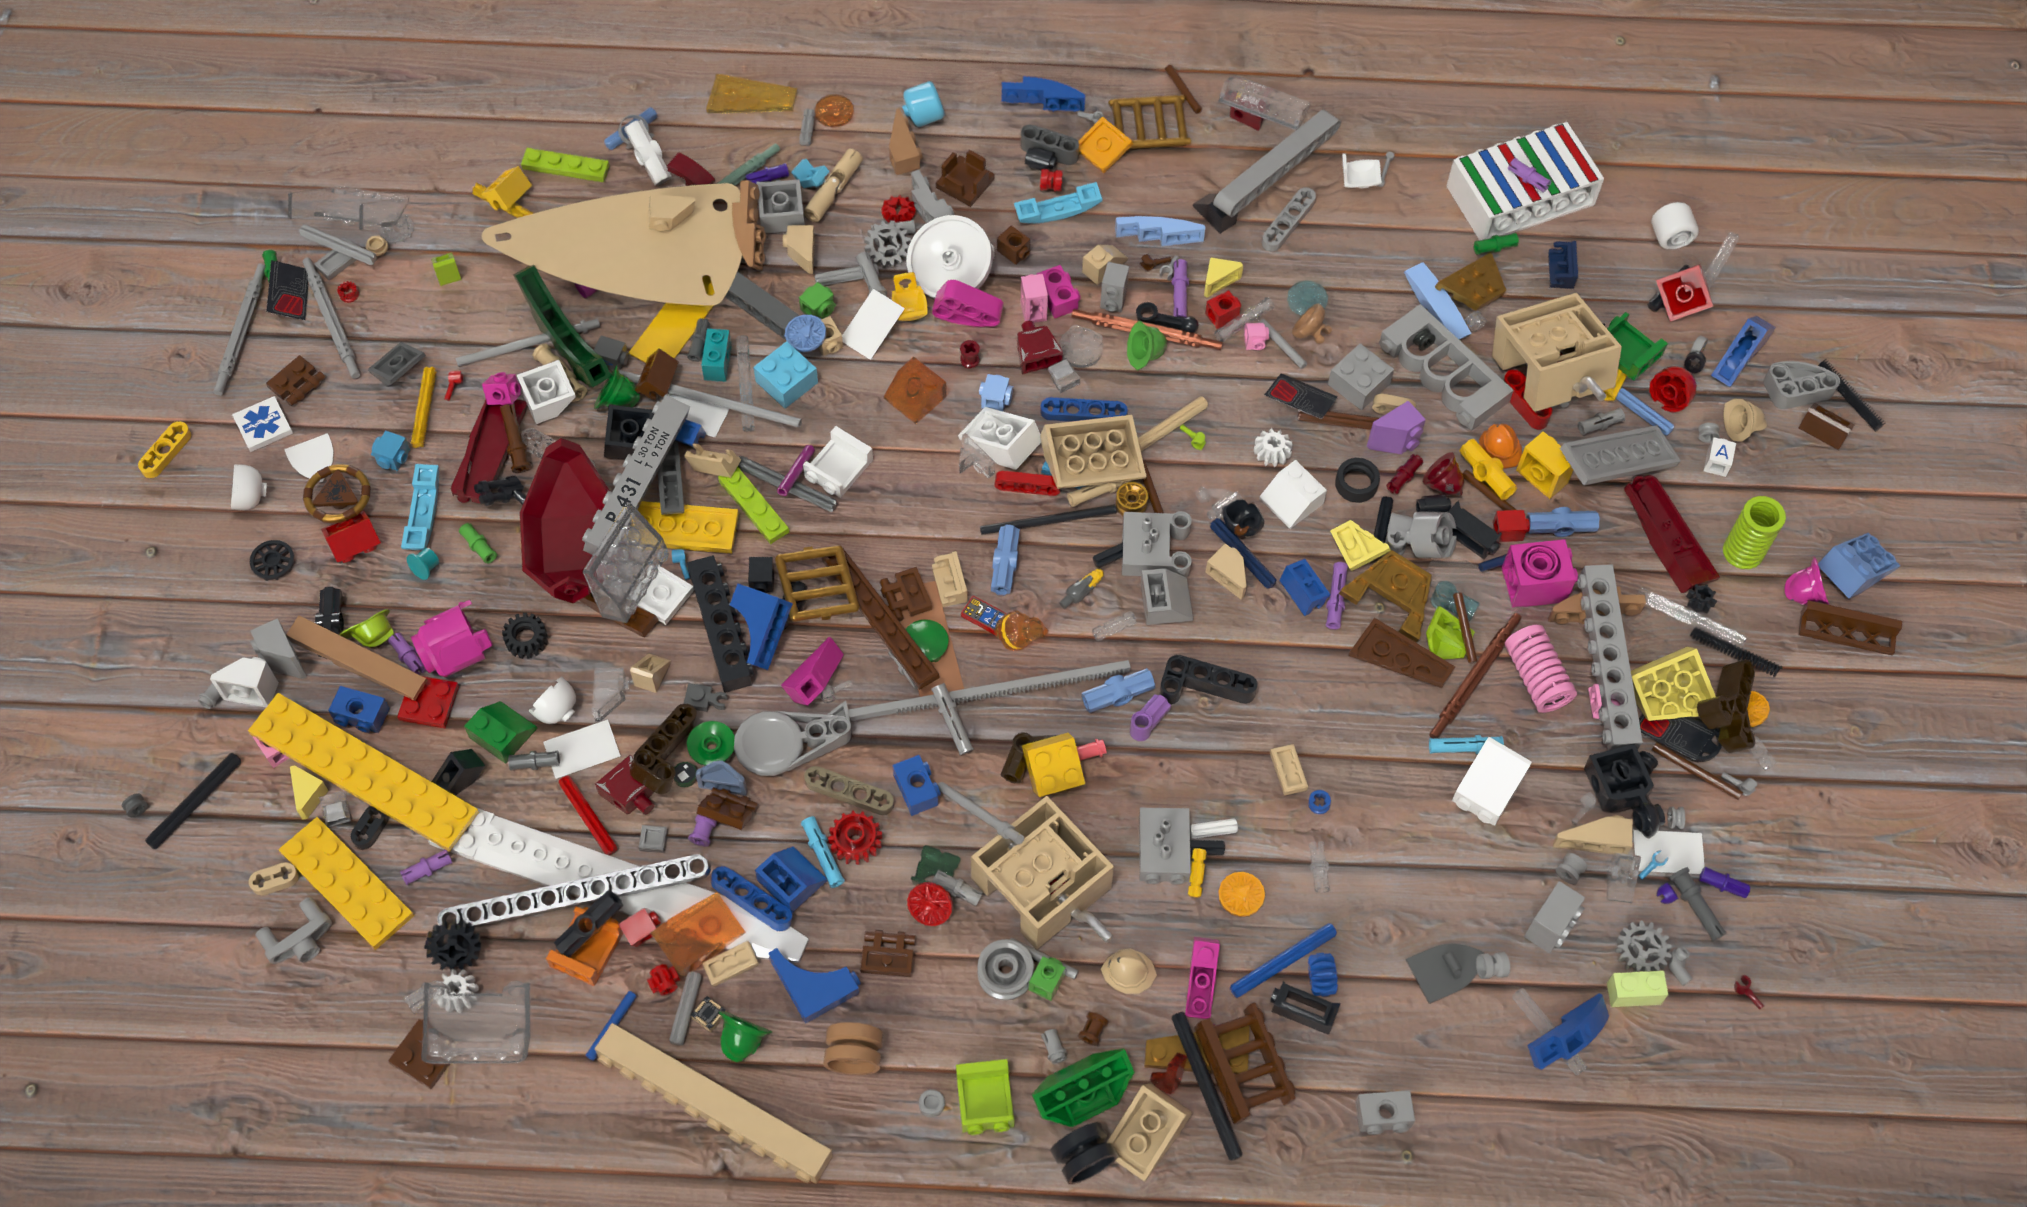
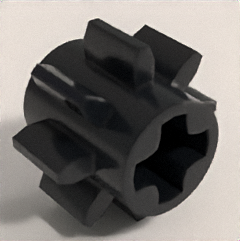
(1701, 598)

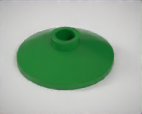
(709, 734)

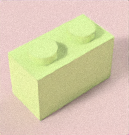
(1637, 988)

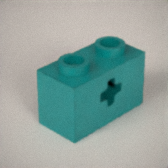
(716, 355)

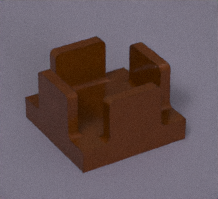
(965, 177)

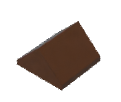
(1826, 426)

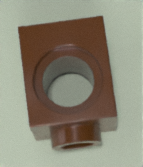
(1013, 245)

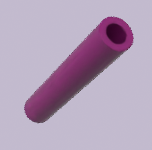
(795, 470)

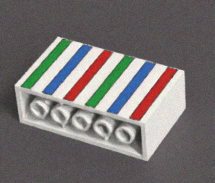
(1499, 200)

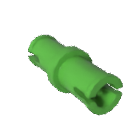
(477, 543)

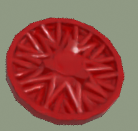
(930, 904)

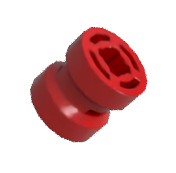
(1046, 179)

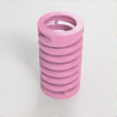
(1540, 668)

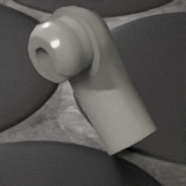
(1677, 965)

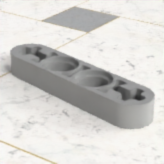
(1288, 219)

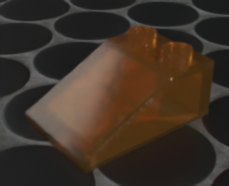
(698, 933)

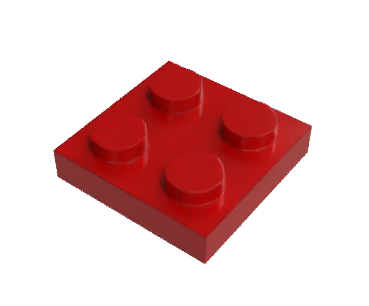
(432, 704)

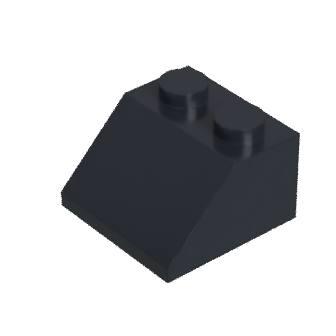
(622, 430)

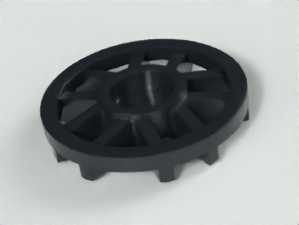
(272, 560)

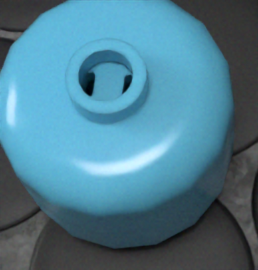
(923, 104)

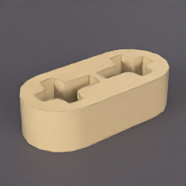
(1385, 403)
(273, 879)

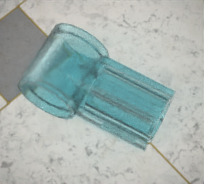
(1448, 603)

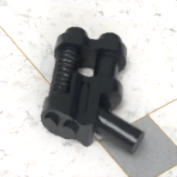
(507, 489)

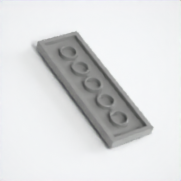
(1620, 455)

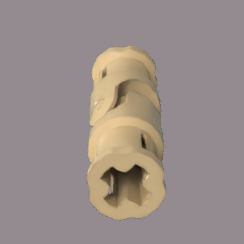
(545, 356)

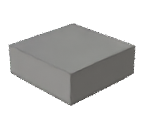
(653, 838)

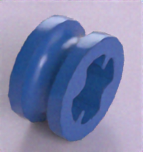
(1319, 809)

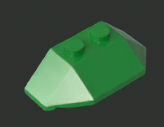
(1084, 1088)

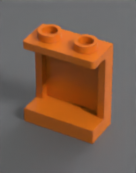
(593, 956)

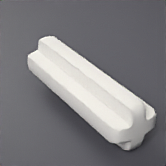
(1213, 828)

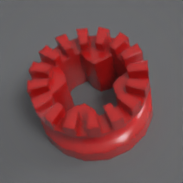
(345, 287)

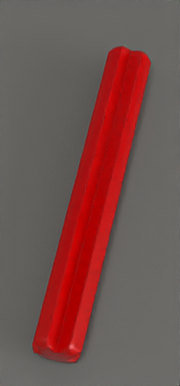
(588, 815)

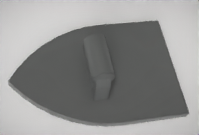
(1444, 969)

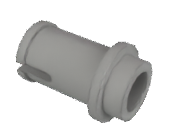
(209, 697)
(1054, 1047)

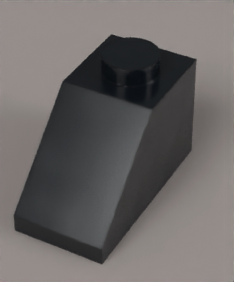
(1213, 215)
(459, 771)

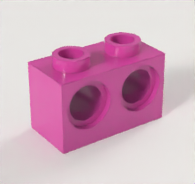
(1058, 288)

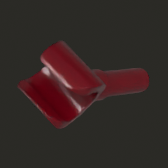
(1747, 991)

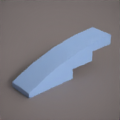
(1166, 230)
(1436, 301)

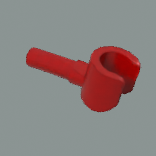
(454, 377)

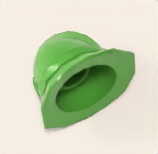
(1145, 345)

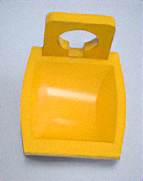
(910, 298)

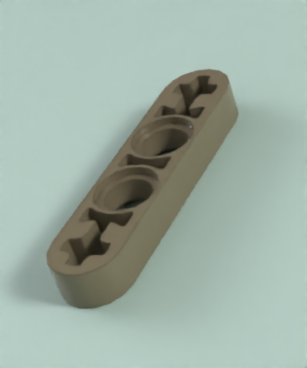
(847, 793)

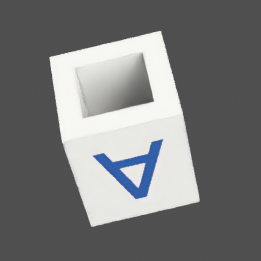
(1719, 457)

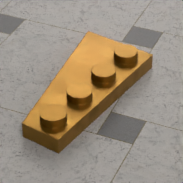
(1162, 1050)

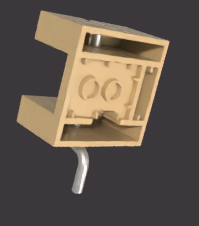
(1541, 336)
(1029, 872)

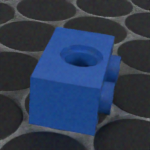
(348, 701)
(916, 798)

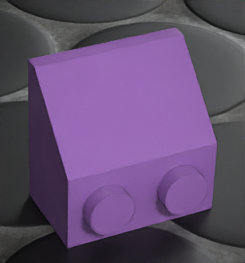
(1397, 430)

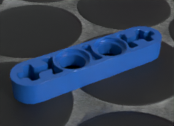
(1083, 405)
(754, 895)

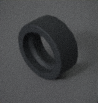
(1359, 465)

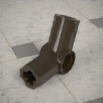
(1015, 762)

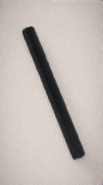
(1206, 1086)

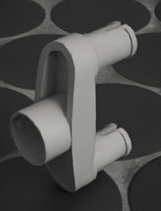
(302, 941)

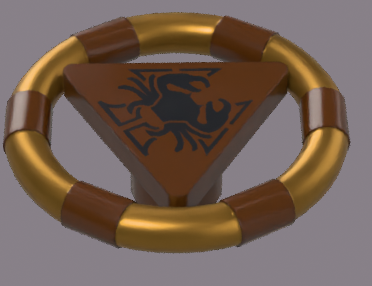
(336, 493)

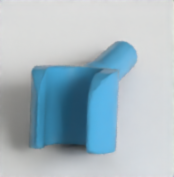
(678, 556)
(1652, 865)

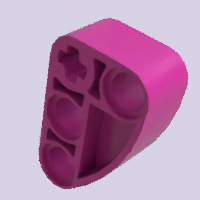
(966, 305)

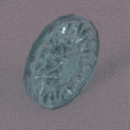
(1306, 294)

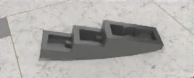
(671, 483)

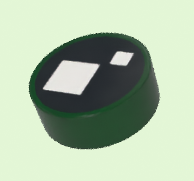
(685, 774)

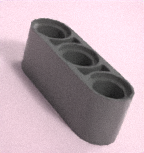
(1064, 146)

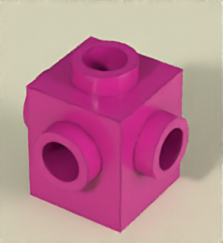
(501, 389)

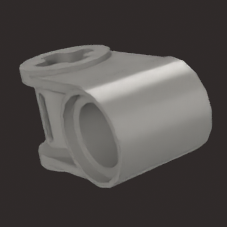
(1397, 532)

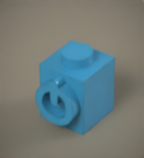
(390, 450)

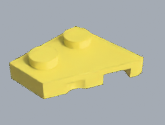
(1358, 545)

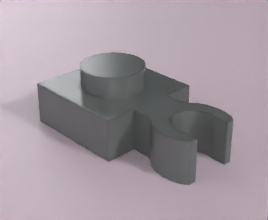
(702, 697)

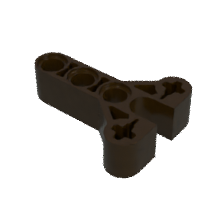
(1730, 707)

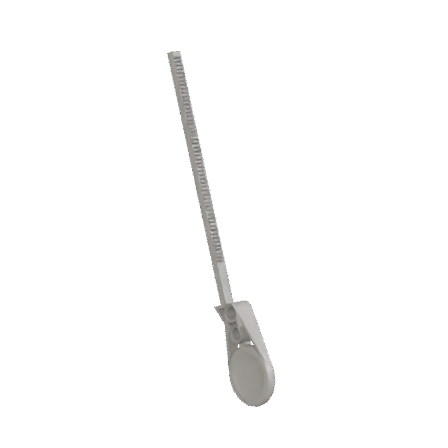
(773, 740)

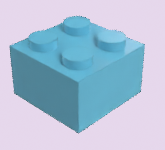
(785, 374)

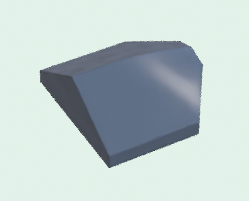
(721, 775)

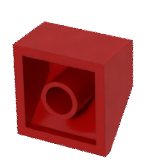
(351, 537)

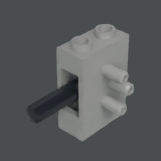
(1167, 845)

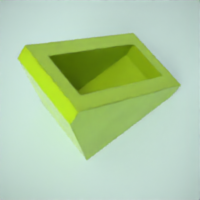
(446, 269)

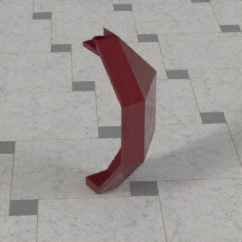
(556, 517)

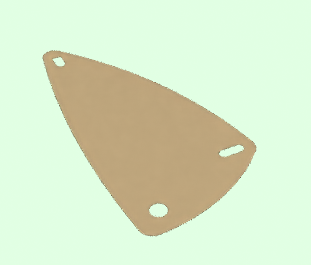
(613, 250)

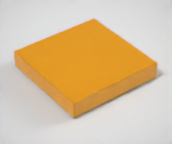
(1104, 144)

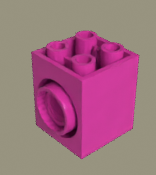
(1539, 573)

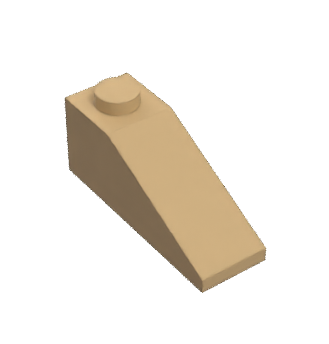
(1604, 835)

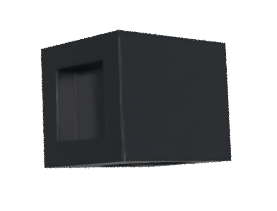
(761, 574)

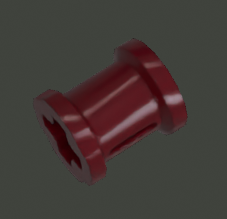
(969, 354)

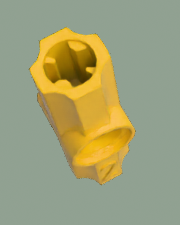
(1488, 469)

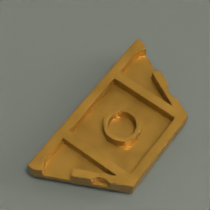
(1475, 283)

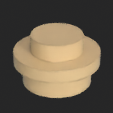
(377, 245)

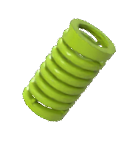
(1754, 532)

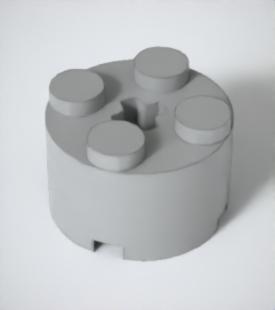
(1432, 534)

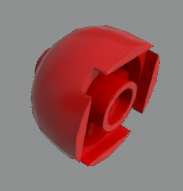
(1673, 388)

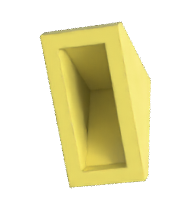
(1221, 274)
(306, 791)

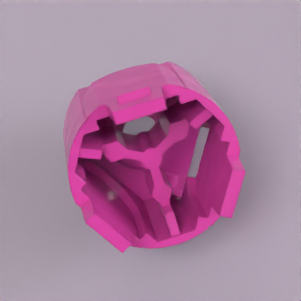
(449, 642)

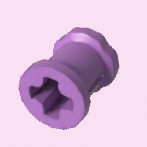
(702, 831)

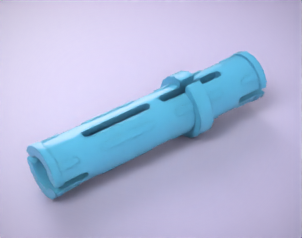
(1454, 745)
(818, 843)

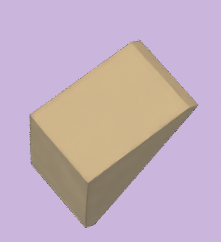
(649, 672)

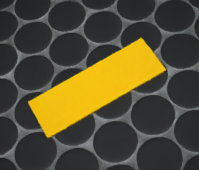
(672, 327)

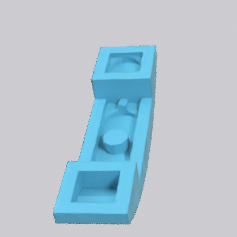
(1059, 207)
(422, 508)

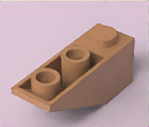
(902, 148)

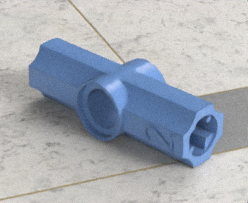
(1563, 521)
(1005, 560)
(1118, 690)

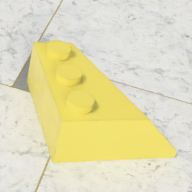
(1672, 685)

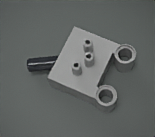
(1147, 543)

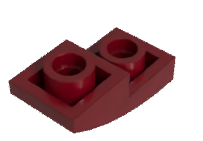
(689, 170)

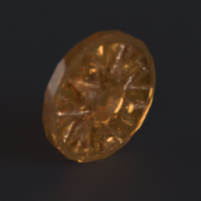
(834, 110)

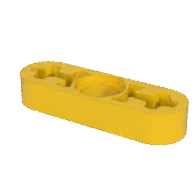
(165, 439)

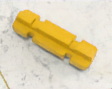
(1197, 873)

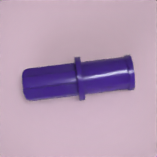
(769, 174)
(1724, 882)

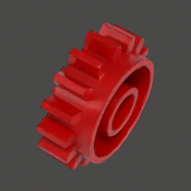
(854, 825)

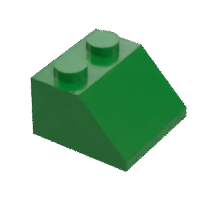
(499, 730)

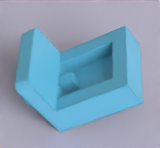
(808, 175)

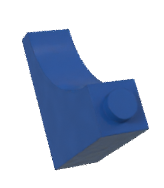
(1743, 348)
(765, 619)
(813, 991)

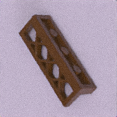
(1848, 622)

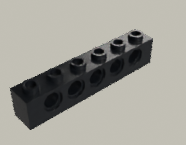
(731, 676)

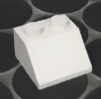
(546, 391)
(1293, 494)
(246, 682)

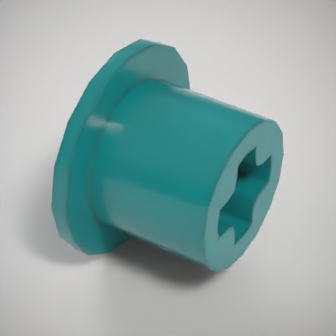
(422, 563)

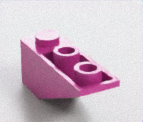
(813, 673)
(1202, 977)

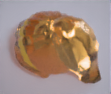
(1019, 630)

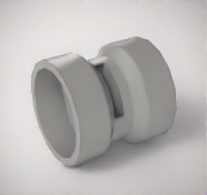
(1493, 965)

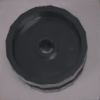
(1084, 1153)

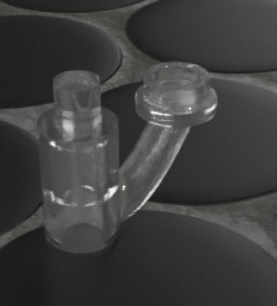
(1204, 496)

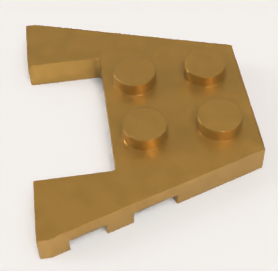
(1399, 583)

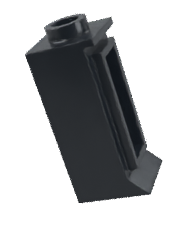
(1474, 533)
(1301, 1015)

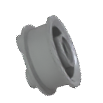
(1001, 954)

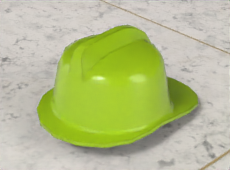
(372, 631)

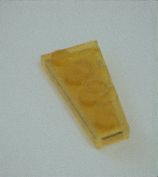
(746, 95)

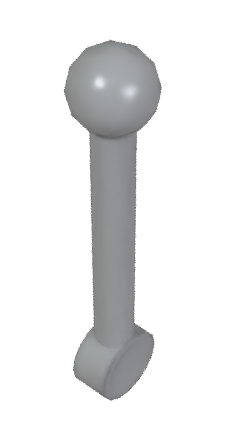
(1389, 157)

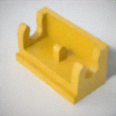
(507, 188)

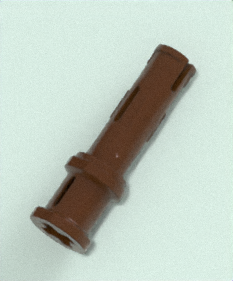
(516, 447)

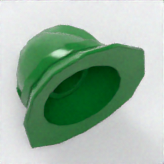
(618, 392)
(740, 1037)

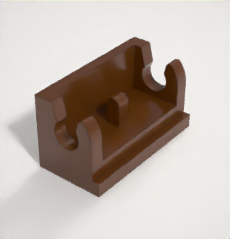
(657, 374)

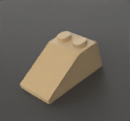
(1148, 1130)

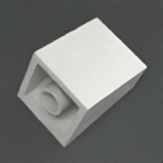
(1491, 781)

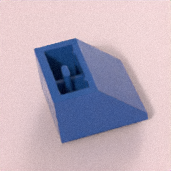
(789, 877)

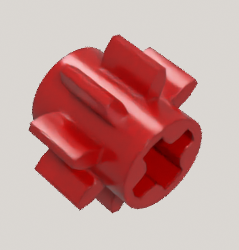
(663, 979)

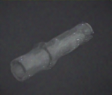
(1251, 315)

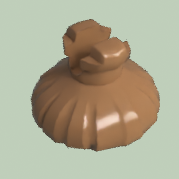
(1311, 324)

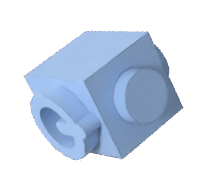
(995, 392)

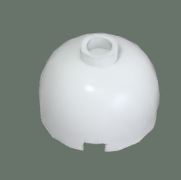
(246, 487)
(555, 703)

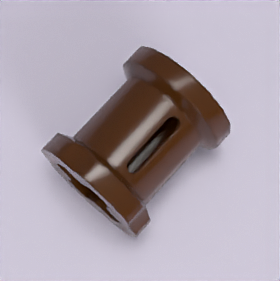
(1093, 1028)

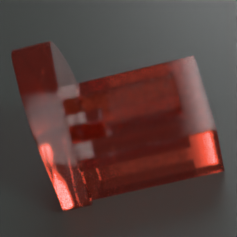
(1171, 1079)

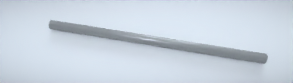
(723, 402)

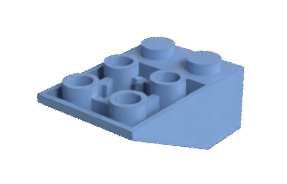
(1858, 564)

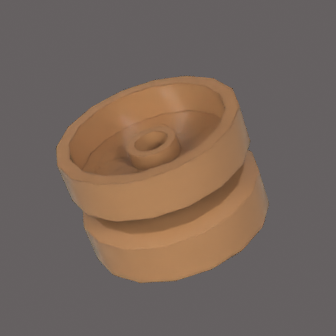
(853, 1048)

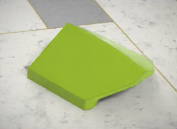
(1445, 635)

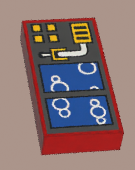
(982, 614)

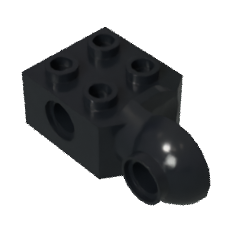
(1625, 784)

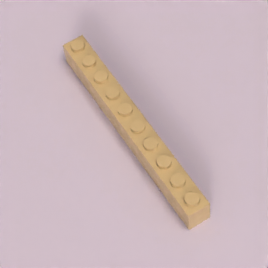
(713, 1103)

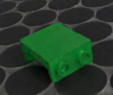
(1637, 350)

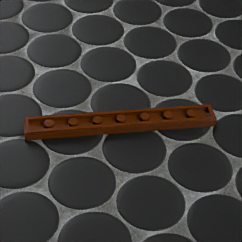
(888, 626)

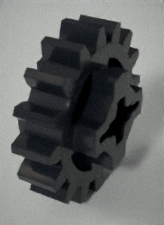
(453, 945)

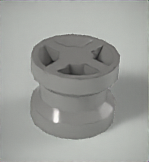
(1571, 868)

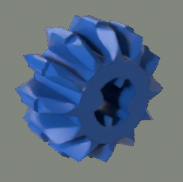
(1322, 974)

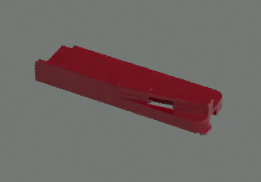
(485, 450)
(1670, 534)

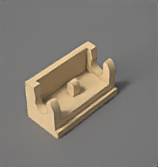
(713, 462)
(949, 579)

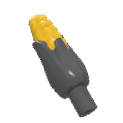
(1081, 588)

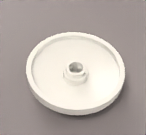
(949, 250)

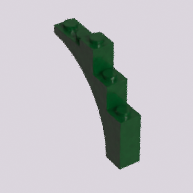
(583, 360)

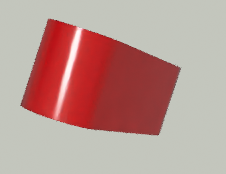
(1521, 405)

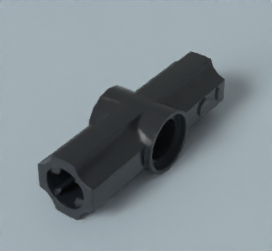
(330, 610)
(578, 933)

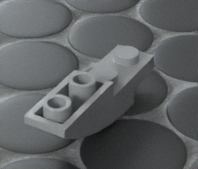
(926, 202)

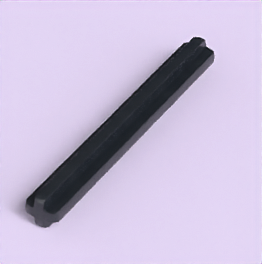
(192, 801)

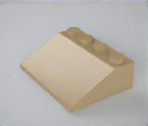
(1093, 451)

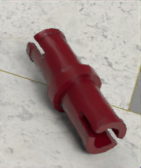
(1404, 473)

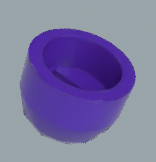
(1668, 892)

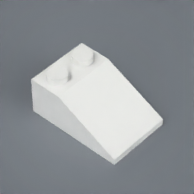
(1004, 436)

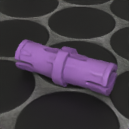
(1529, 175)
(407, 653)
(426, 867)

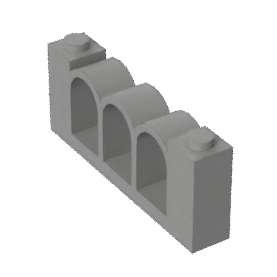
(1471, 409)

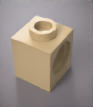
(834, 343)

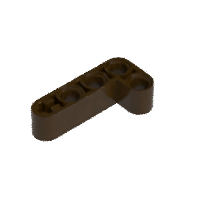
(653, 761)

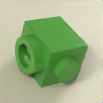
(817, 301)
(1047, 977)

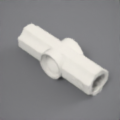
(647, 152)

